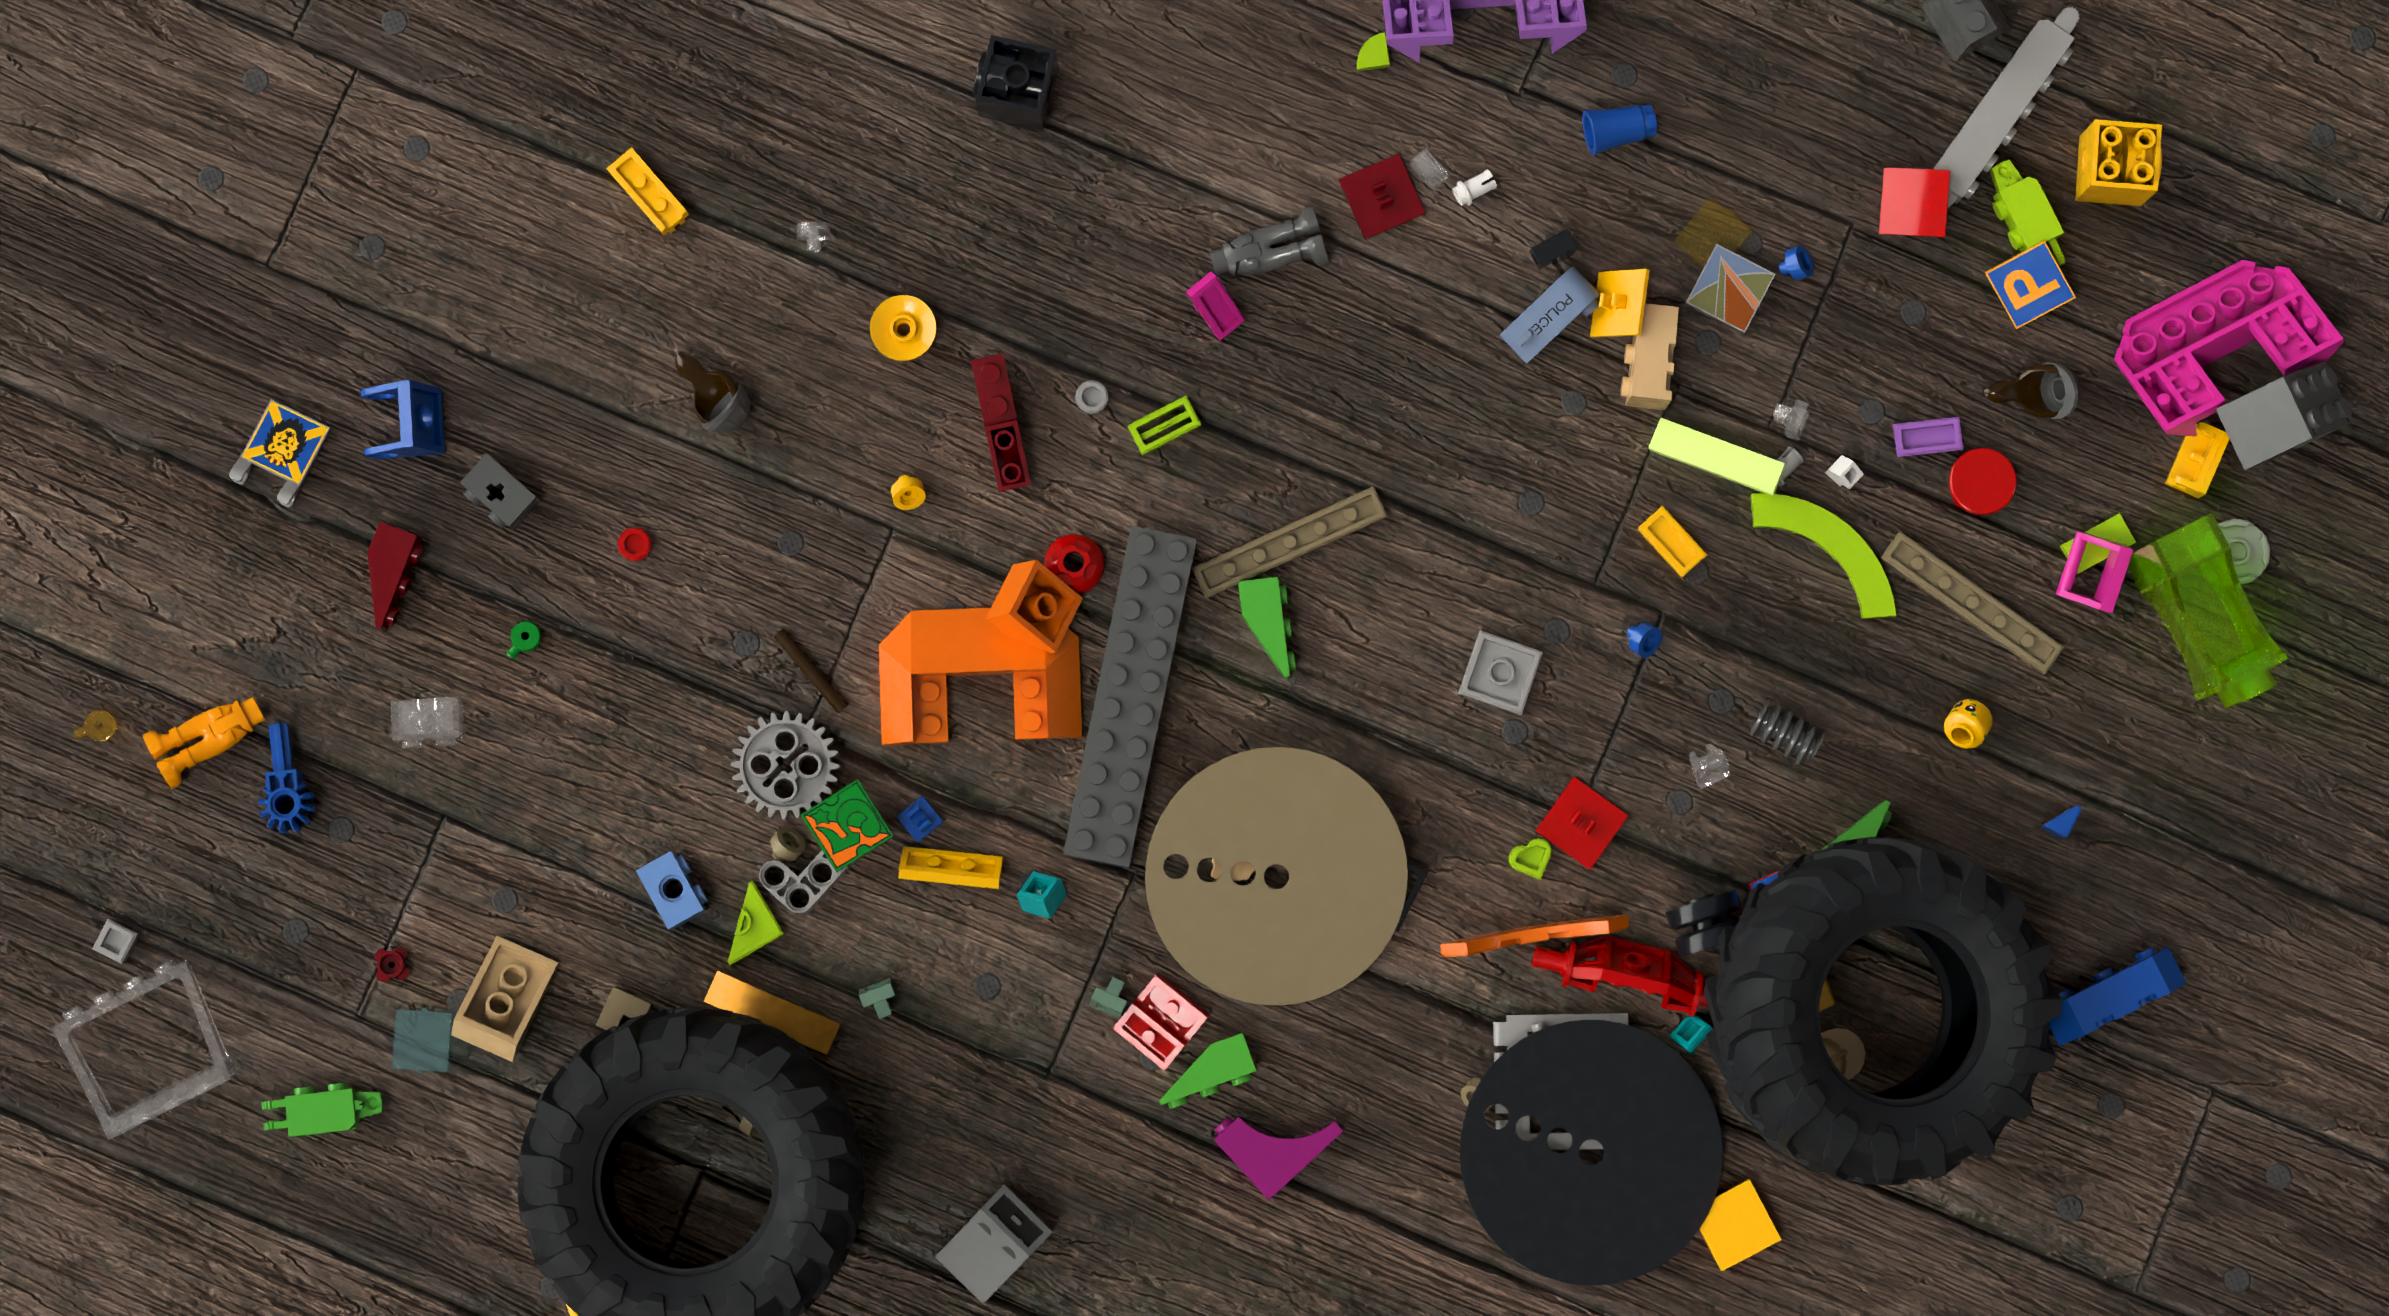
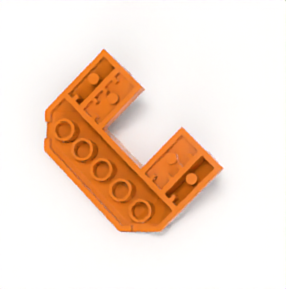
(963, 643)

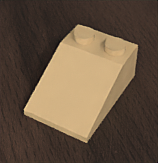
(503, 998)

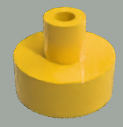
(908, 493)

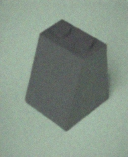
(1966, 24)

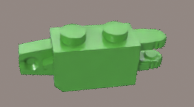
(324, 1111)

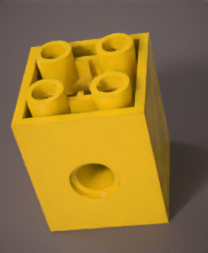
(2119, 162)

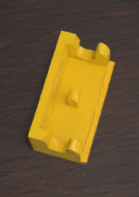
(2198, 460)

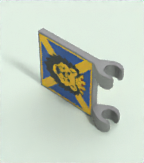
(284, 446)

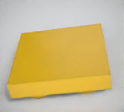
(1737, 1226)

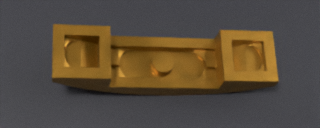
(797, 1022)

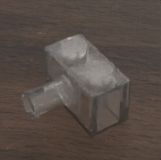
(427, 721)

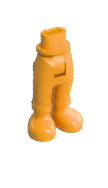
(221, 730)

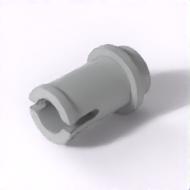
(1792, 460)

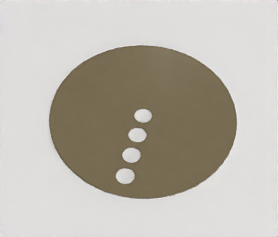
(1340, 862)

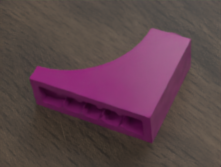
(1268, 1159)

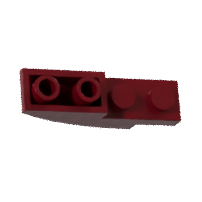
(1000, 422)

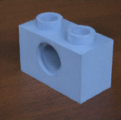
(655, 879)

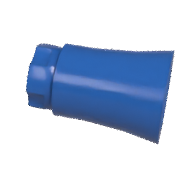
(1617, 126)

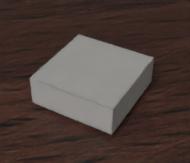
(116, 941)

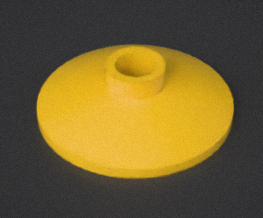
(903, 311)

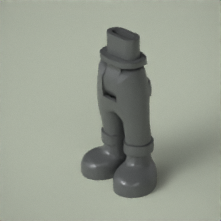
(1253, 251)

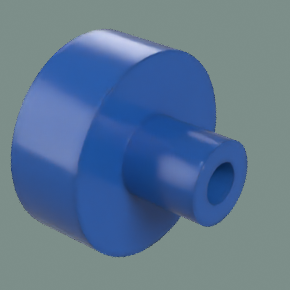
(1797, 263)
(1644, 639)

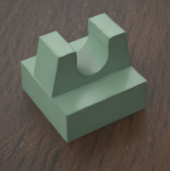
(877, 995)
(1109, 1000)

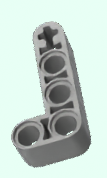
(805, 881)

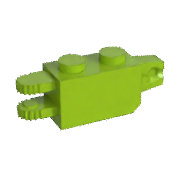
(2025, 210)

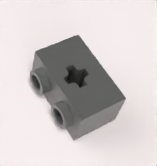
(490, 475)

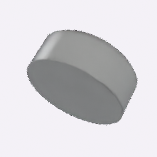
(1092, 397)

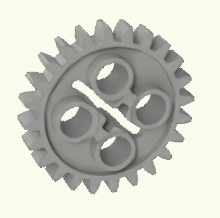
(765, 743)

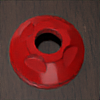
(1093, 567)

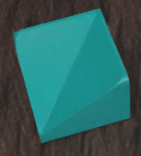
(1041, 894)

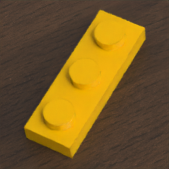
(950, 867)

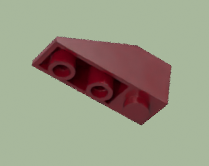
(390, 563)

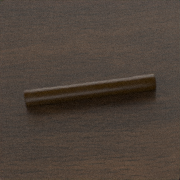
(810, 671)

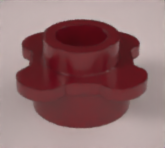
(383, 959)

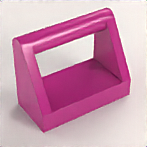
(2111, 577)

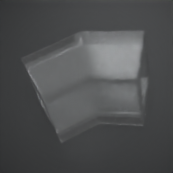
(1428, 169)

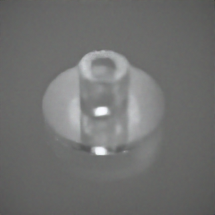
(813, 233)

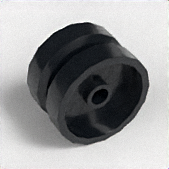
(1706, 921)

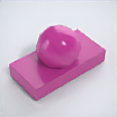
(1215, 305)

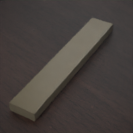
(1289, 542)
(1971, 603)

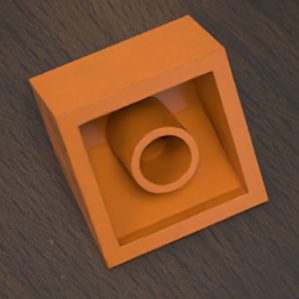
(1034, 606)

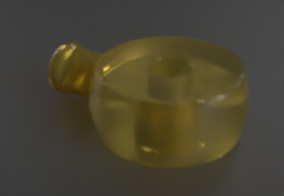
(91, 726)

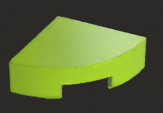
(1373, 54)

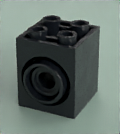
(1015, 82)

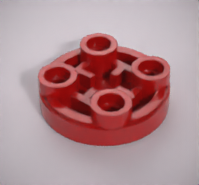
(1982, 481)

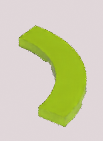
(1837, 540)

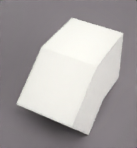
(1838, 471)

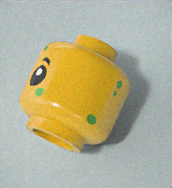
(1968, 723)

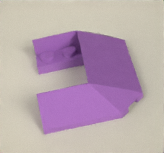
(1430, 21)

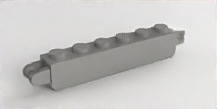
(2006, 102)

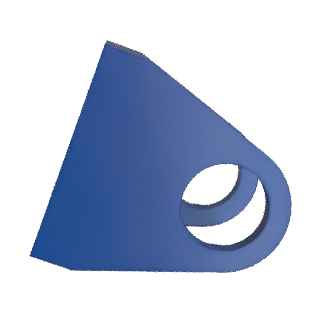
(419, 419)

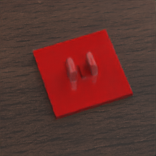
(1581, 823)

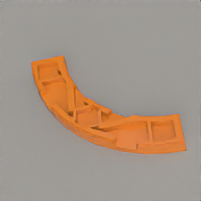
(1535, 933)

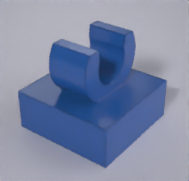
(920, 819)

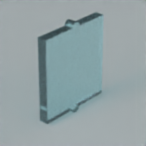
(422, 1040)

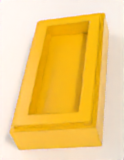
(1672, 541)

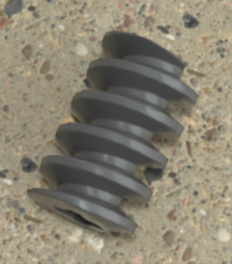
(1787, 733)

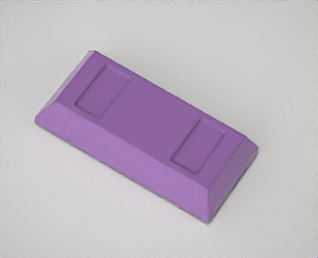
(1928, 436)

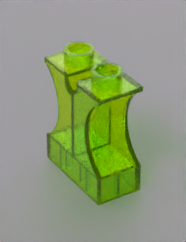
(2203, 605)

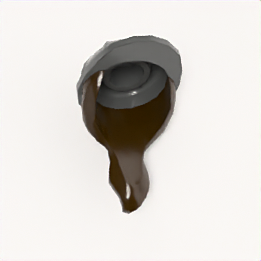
(2041, 390)
(717, 397)

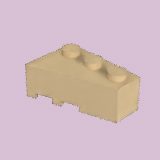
(1651, 359)

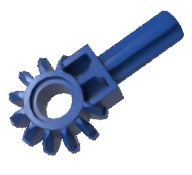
(284, 783)

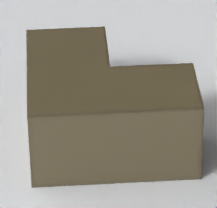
(620, 1005)

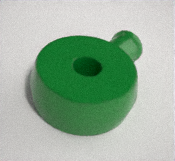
(521, 645)

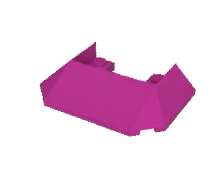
(2245, 302)

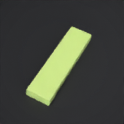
(1717, 456)

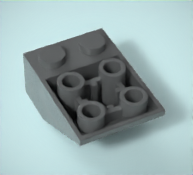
(994, 1243)

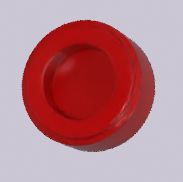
(635, 544)

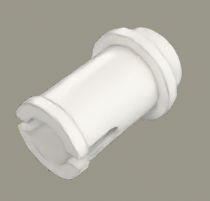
(1473, 188)

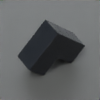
(1553, 249)

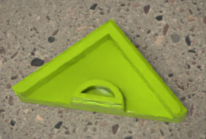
(754, 927)

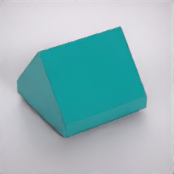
(1691, 1034)

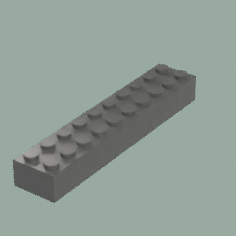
(1130, 697)

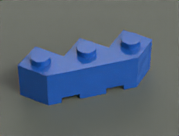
(2116, 994)

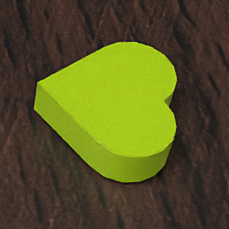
(1531, 858)

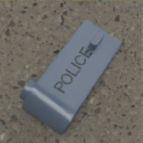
(1551, 313)

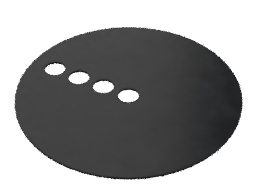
(1656, 1165)

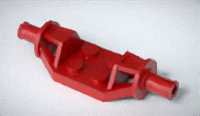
(1629, 965)

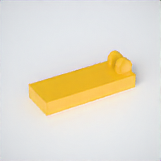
(648, 192)

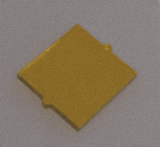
(1711, 227)

